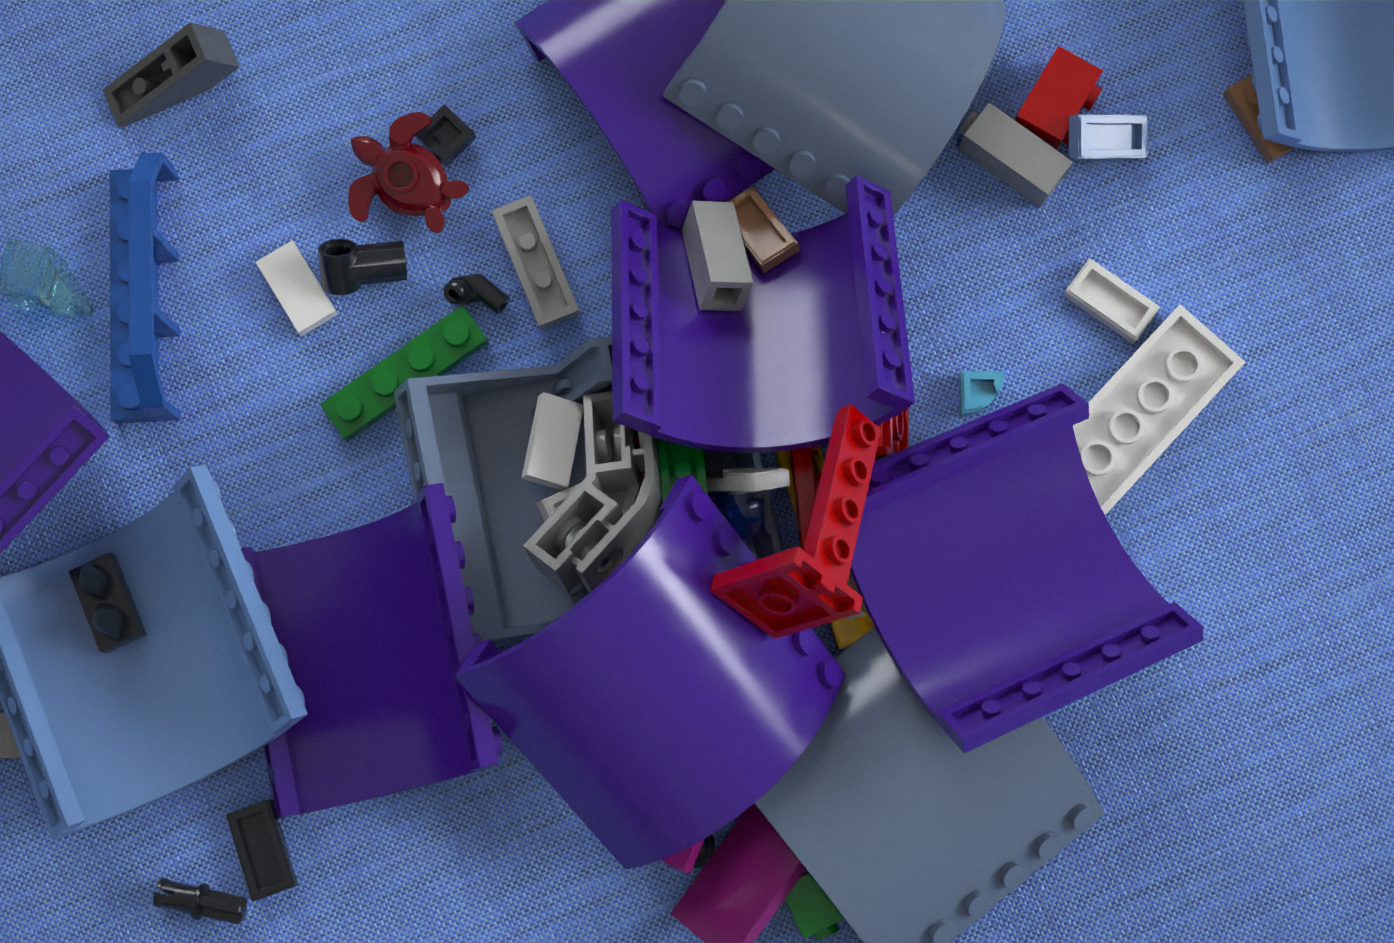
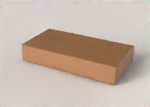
(762, 231)

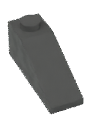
(172, 73)

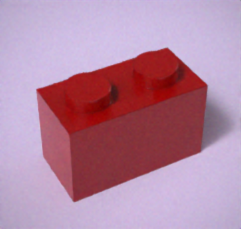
(1059, 92)

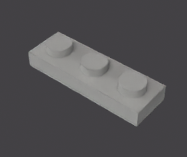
(535, 262)

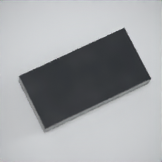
(262, 850)

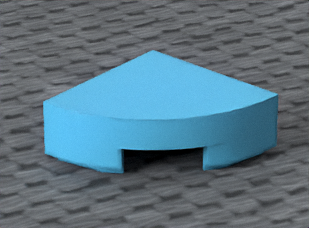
(978, 390)

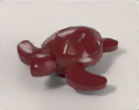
(403, 175)

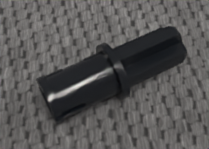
(200, 901)

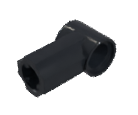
(349, 265)

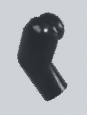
(475, 289)

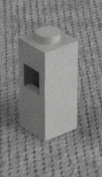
(1013, 154)
(717, 256)

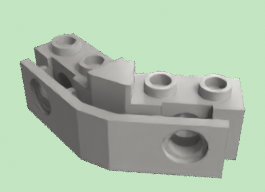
(608, 508)

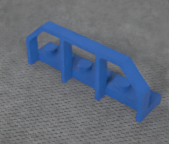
(134, 309)

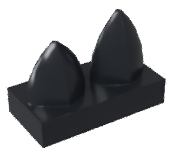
(107, 603)

